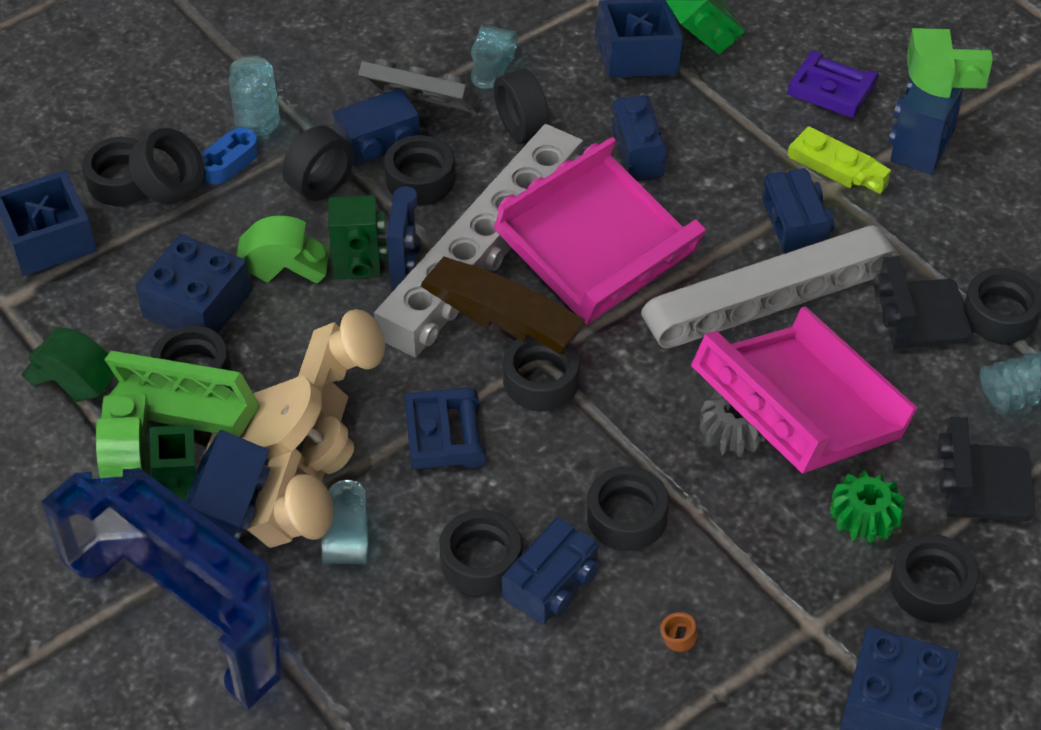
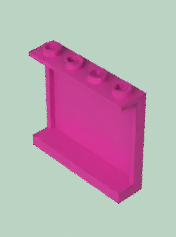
(594, 232)
(806, 392)

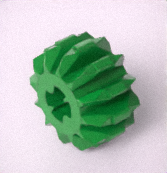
(867, 507)

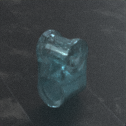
(492, 54)
(348, 535)

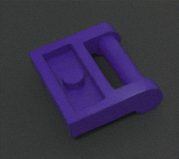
(832, 84)

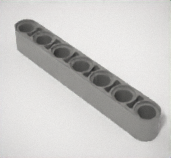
(767, 287)

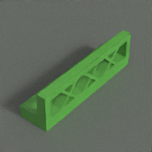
(182, 400)

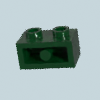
(354, 237)

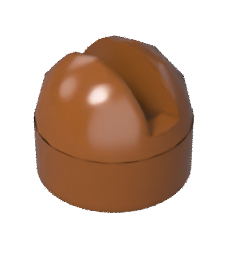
(670, 632)

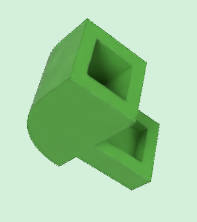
(939, 67)
(281, 243)
(122, 435)

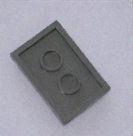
(420, 86)

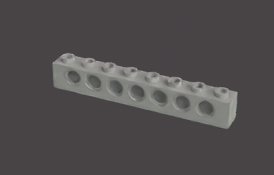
(415, 316)

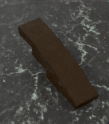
(499, 300)

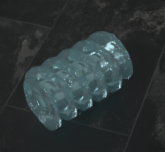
(254, 95)
(1013, 382)

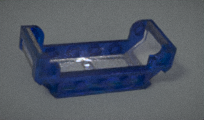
(185, 554)

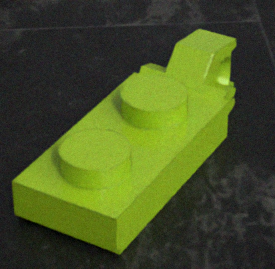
(838, 161)

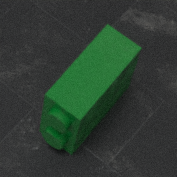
(708, 21)

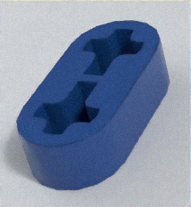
(229, 155)

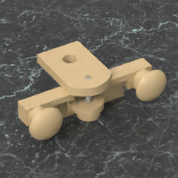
(310, 407)

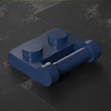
(401, 235)
(430, 429)

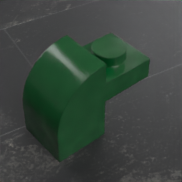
(72, 362)
(173, 457)

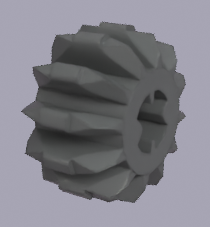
(727, 427)

